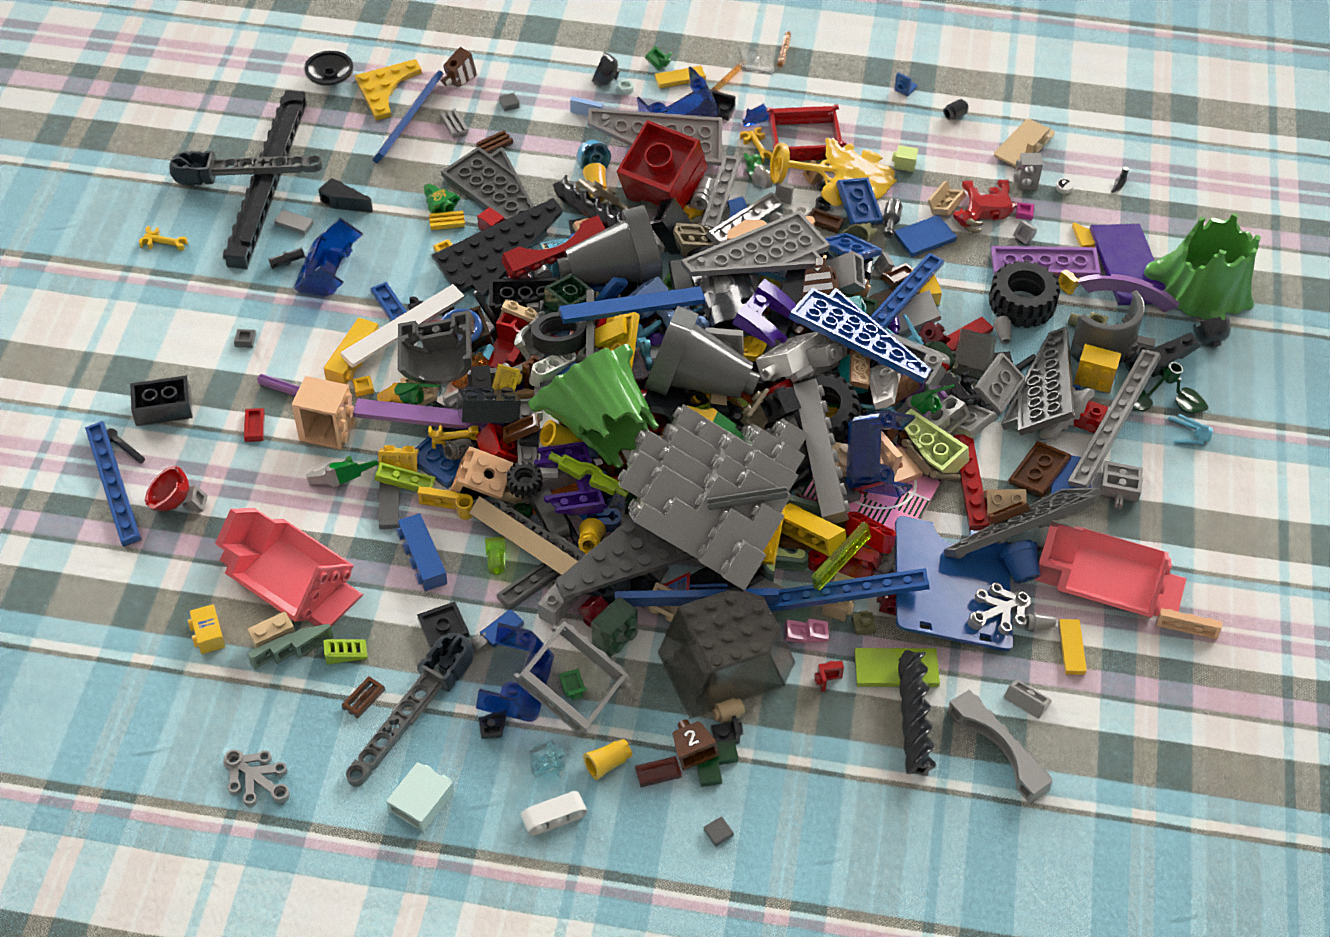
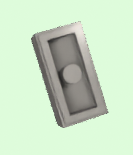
(1027, 698)

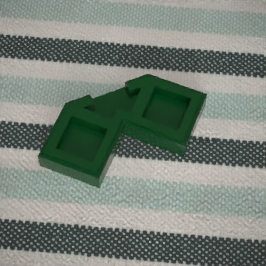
(709, 771)

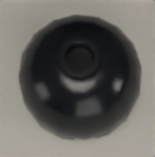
(606, 70)
(1212, 331)

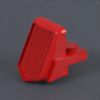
(862, 563)

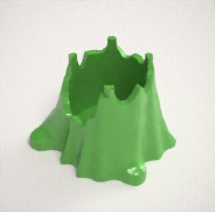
(1210, 269)
(599, 403)

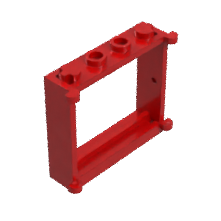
(805, 115)

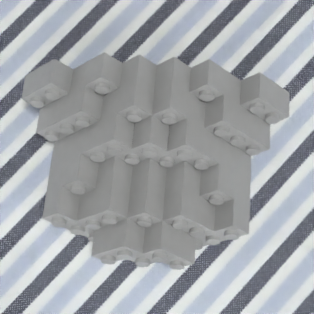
(706, 461)

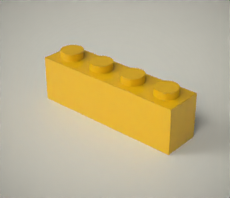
(337, 368)
(812, 530)

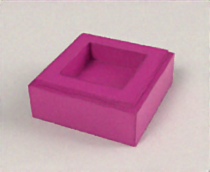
(1024, 211)

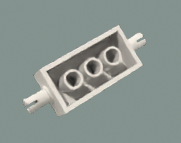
(787, 357)

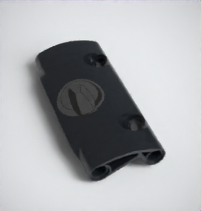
(723, 295)

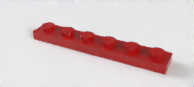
(972, 488)

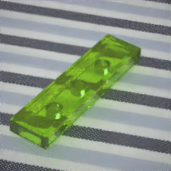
(841, 556)

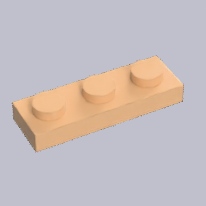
(1189, 623)

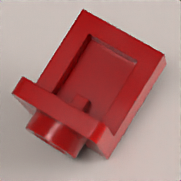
(828, 671)

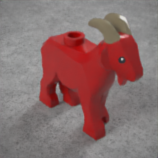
(987, 206)

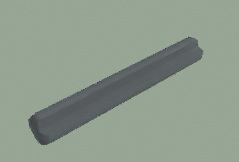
(747, 498)

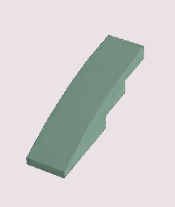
(295, 643)

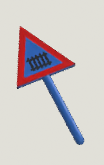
(683, 583)

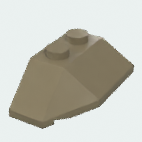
(691, 237)

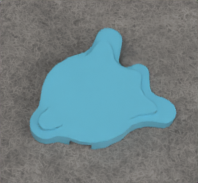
(645, 349)

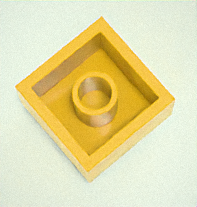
(1097, 368)

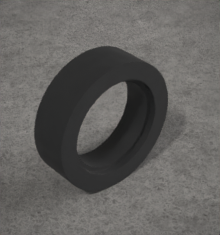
(557, 345)

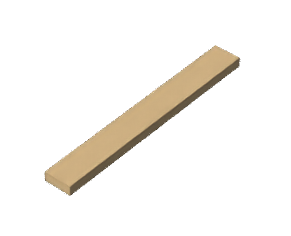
(522, 536)

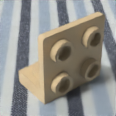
(1002, 498)

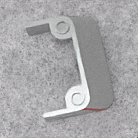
(934, 359)

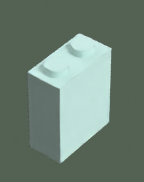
(420, 796)

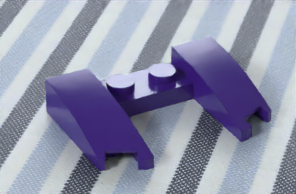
(750, 315)
(587, 499)

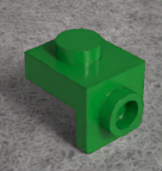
(658, 58)
(572, 684)

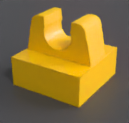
(1068, 282)

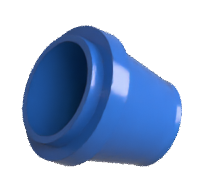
(1022, 560)

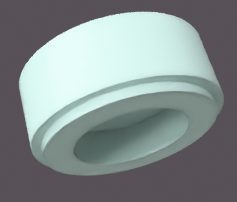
(625, 87)

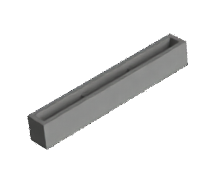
(821, 452)

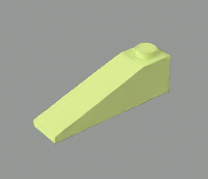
(936, 445)

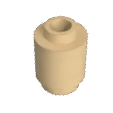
(726, 709)

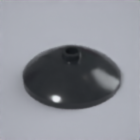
(328, 68)

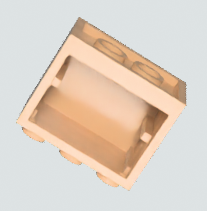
(323, 412)

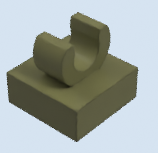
(863, 623)

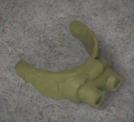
(864, 230)

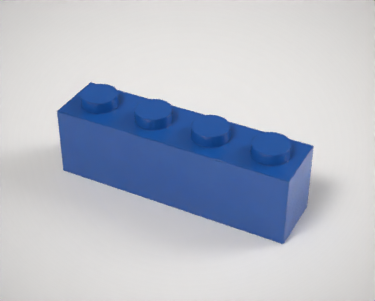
(422, 552)

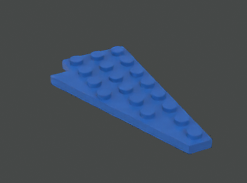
(848, 324)

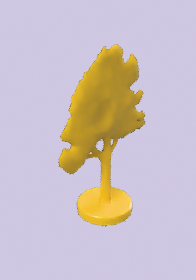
(843, 163)

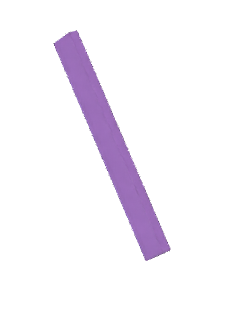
(412, 414)

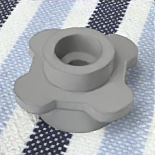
(478, 641)

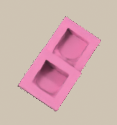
(807, 632)

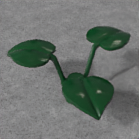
(1187, 398)

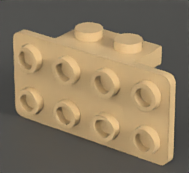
(1027, 138)

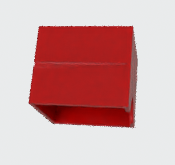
(662, 166)

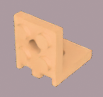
(896, 459)
(471, 473)

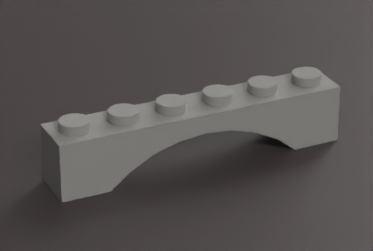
(971, 714)

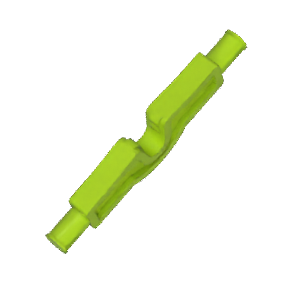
(580, 469)

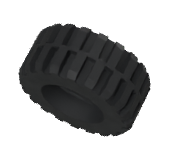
(1027, 278)
(840, 392)

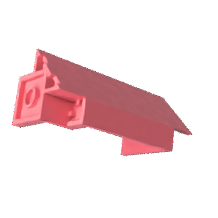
(286, 567)
(1110, 570)

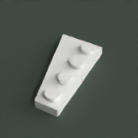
(883, 385)

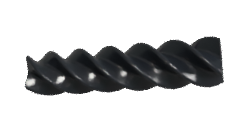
(584, 203)
(914, 711)

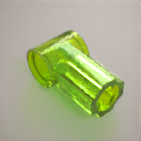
(495, 552)

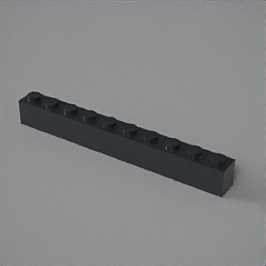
(793, 289)

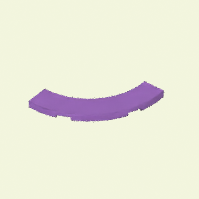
(1128, 284)

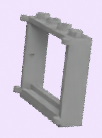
(555, 702)

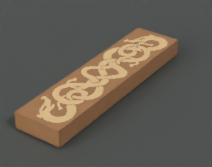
(859, 370)

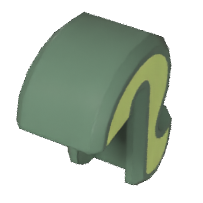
(786, 560)

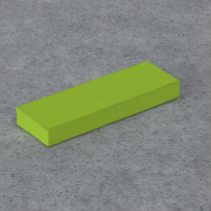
(402, 477)

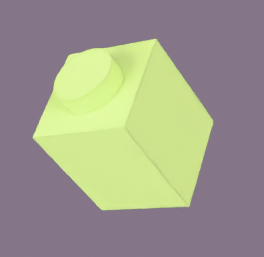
(905, 158)

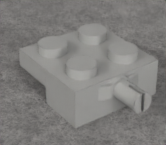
(1121, 482)

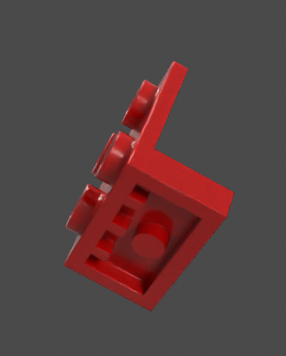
(505, 352)

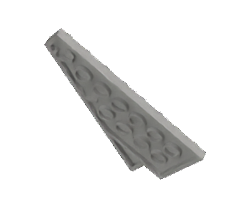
(627, 125)
(774, 247)

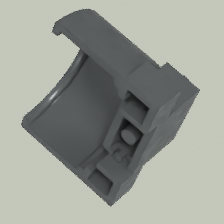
(1115, 337)
(445, 349)

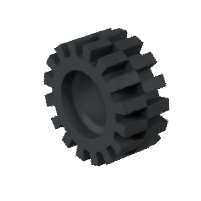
(524, 489)

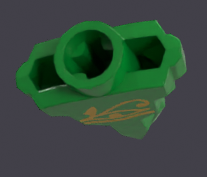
(440, 199)

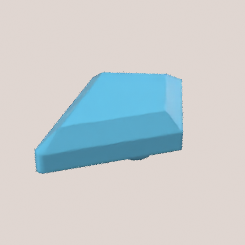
(648, 330)

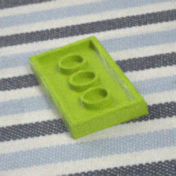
(880, 666)

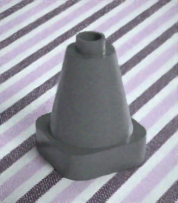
(619, 251)
(699, 361)

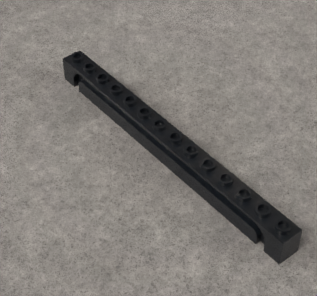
(263, 186)

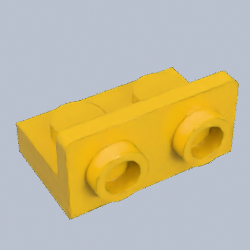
(753, 348)
(506, 377)
(401, 457)

